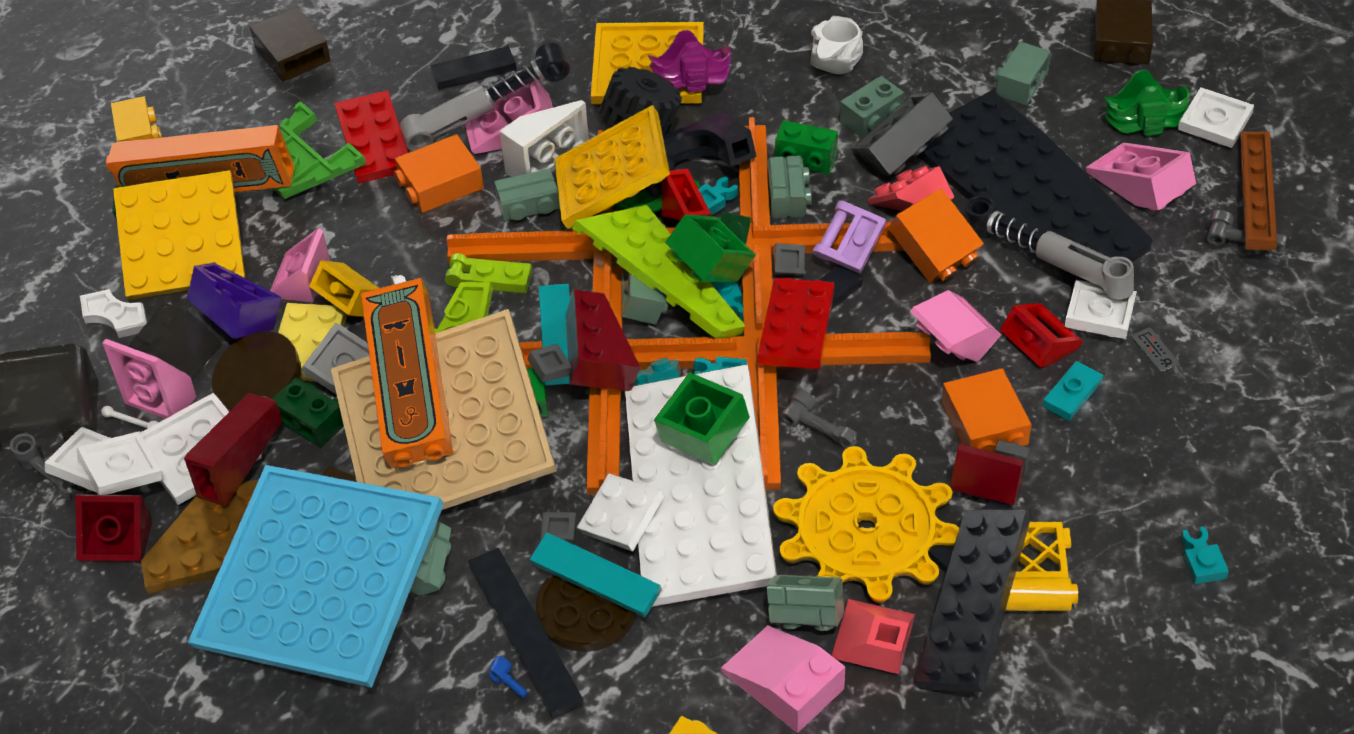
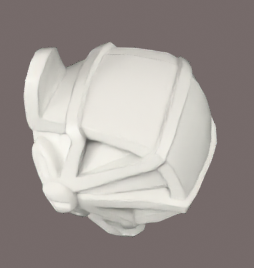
(836, 45)

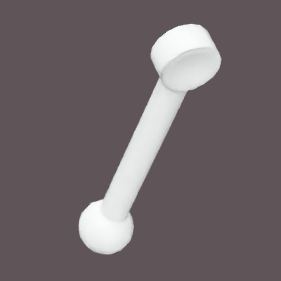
(108, 411)

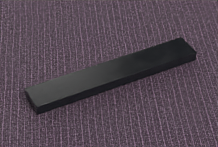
(526, 633)

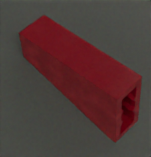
(231, 448)

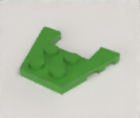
(309, 165)

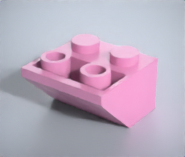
(956, 326)

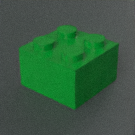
(709, 249)
(702, 418)

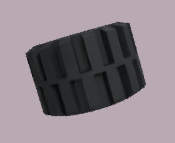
(636, 90)

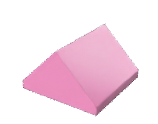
(299, 268)

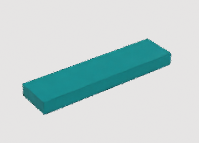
(553, 307)
(596, 574)

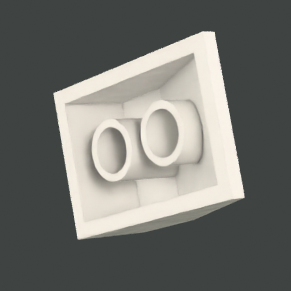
(539, 137)

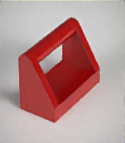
(1035, 338)

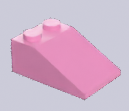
(485, 130)
(1145, 174)
(149, 381)
(787, 676)

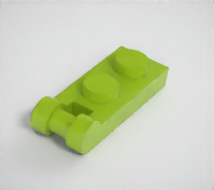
(501, 274)

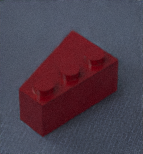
(598, 344)

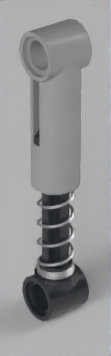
(425, 128)
(1111, 274)

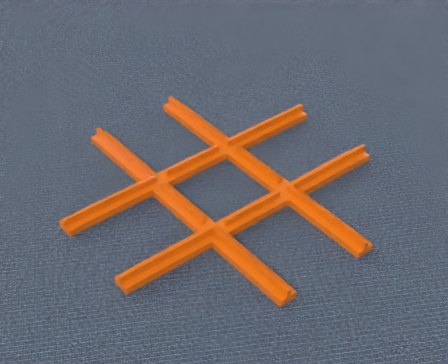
(757, 284)

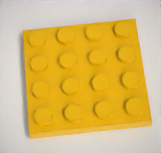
(629, 46)
(611, 166)
(174, 227)

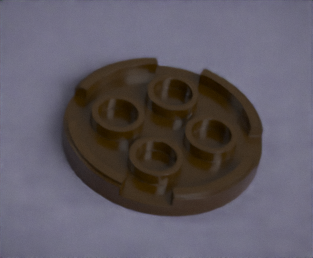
(255, 365)
(579, 617)

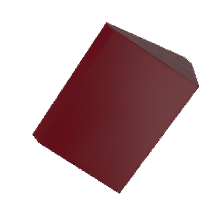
(987, 474)
(111, 527)

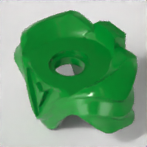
(1146, 106)

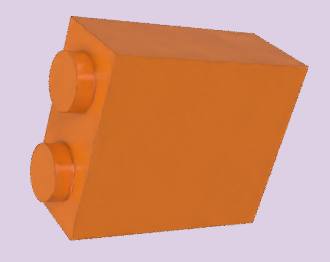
(438, 173)
(936, 236)
(985, 411)

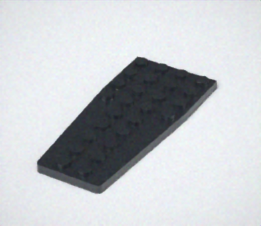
(1009, 159)

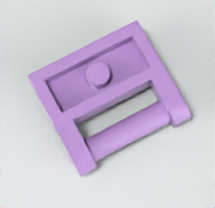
(858, 240)

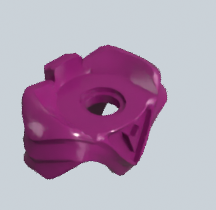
(691, 63)

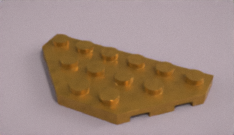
(195, 542)

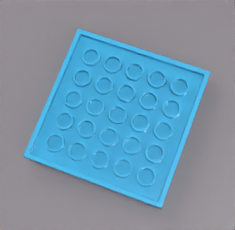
(317, 575)

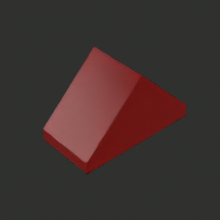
(681, 196)

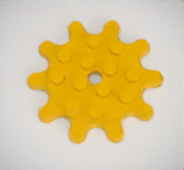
(857, 492)

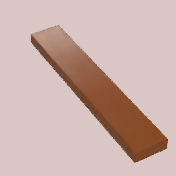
(1258, 191)

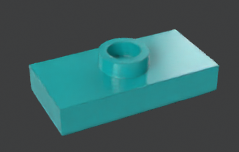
(1072, 390)

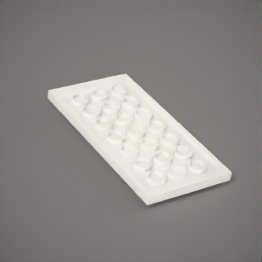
(713, 518)

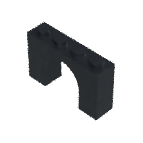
(713, 136)

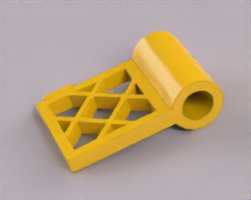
(1041, 589)

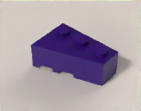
(232, 300)

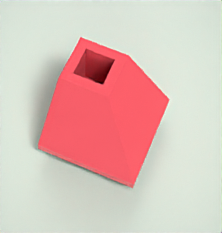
(910, 188)
(873, 636)

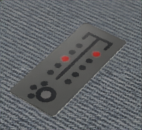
(1155, 349)

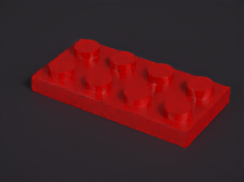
(374, 131)
(796, 323)

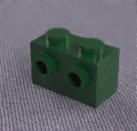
(309, 412)

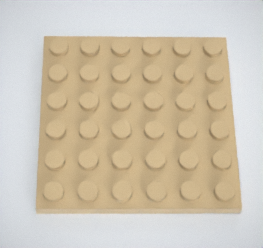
(489, 411)

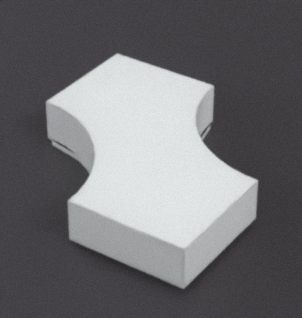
(104, 308)

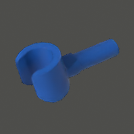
(499, 673)

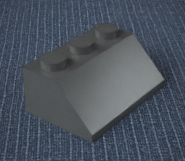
(903, 133)

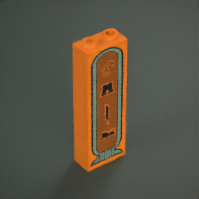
(253, 155)
(406, 374)

